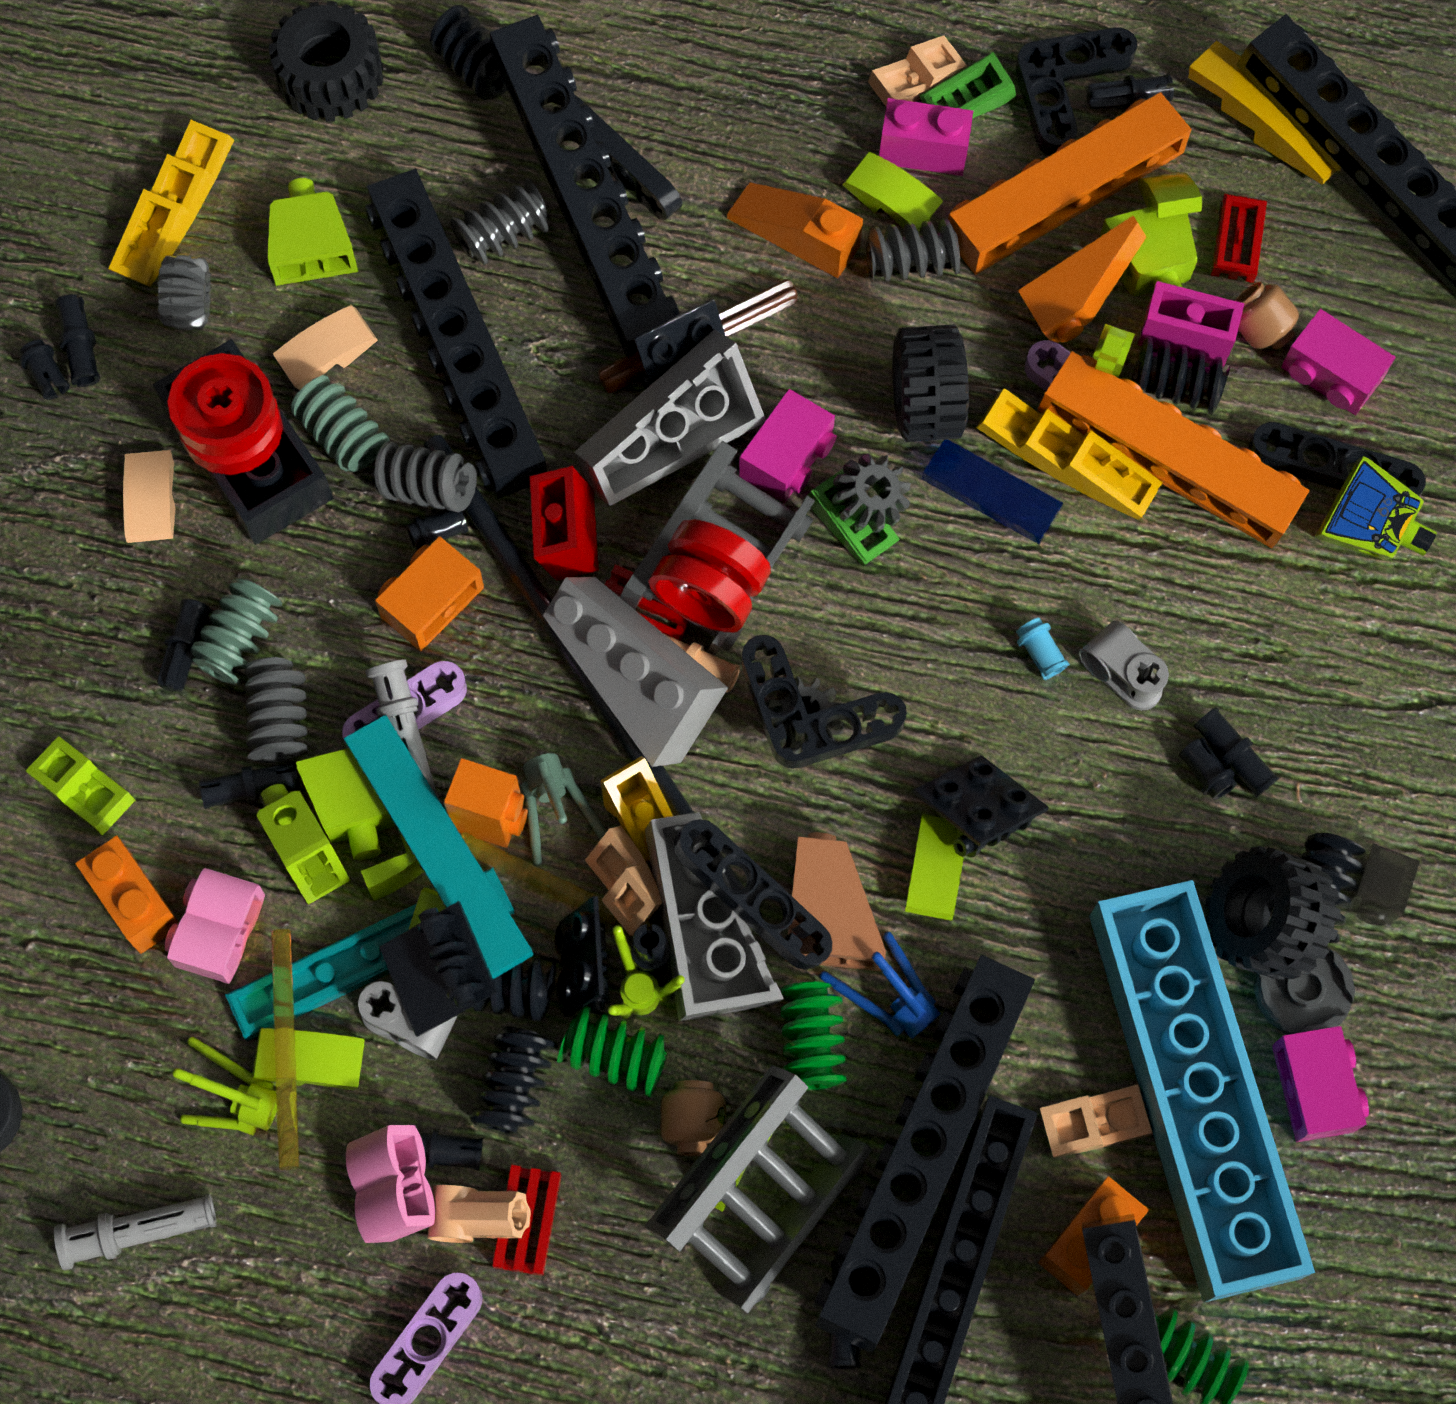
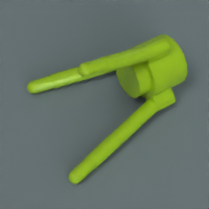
(639, 988)
(253, 1103)

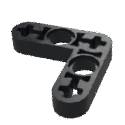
(1052, 77)
(812, 726)

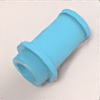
(1042, 648)

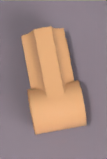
(470, 1214)

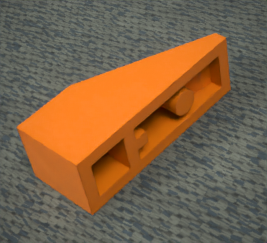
(801, 225)
(1077, 287)

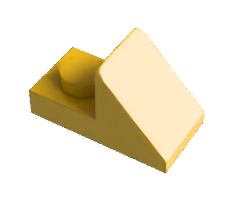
(635, 800)

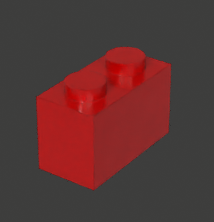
(564, 523)

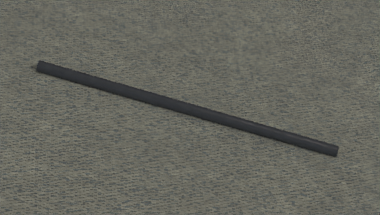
(538, 601)

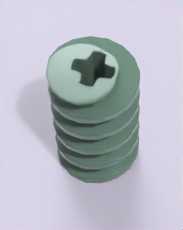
(338, 424)
(234, 629)

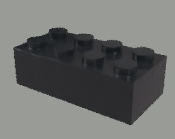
(276, 490)

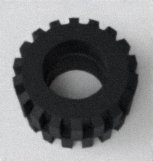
(323, 33)
(930, 383)
(1300, 918)

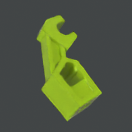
(1112, 350)

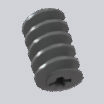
(501, 221)
(912, 249)
(424, 477)
(273, 711)

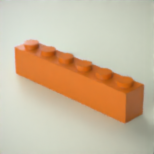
(1068, 181)
(1176, 450)

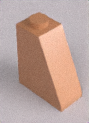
(833, 893)

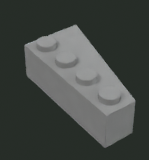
(673, 421)
(635, 668)
(705, 936)

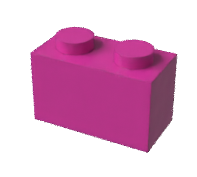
(926, 136)
(1191, 321)
(1337, 362)
(787, 446)
(1320, 1084)

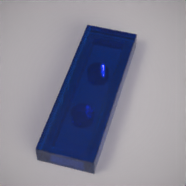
(992, 491)

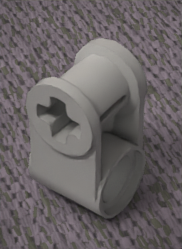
(1124, 664)
(396, 1025)

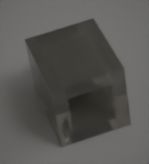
(1383, 885)

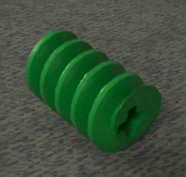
(811, 1034)
(615, 1051)
(1196, 1363)

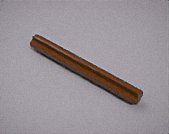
(733, 320)

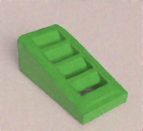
(975, 75)
(841, 529)

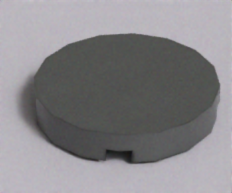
(1308, 1002)

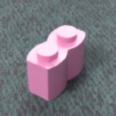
(215, 925)
(390, 1183)

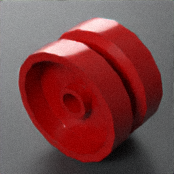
(225, 413)
(710, 575)

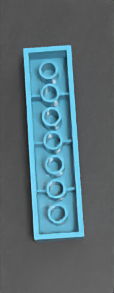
(1200, 1092)

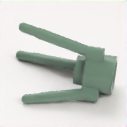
(548, 782)

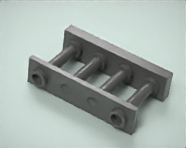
(722, 476)
(725, 1158)

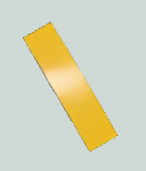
(1245, 102)
(172, 205)
(1067, 455)

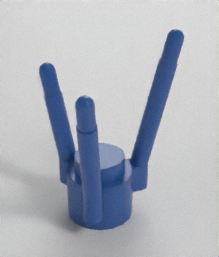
(913, 1008)

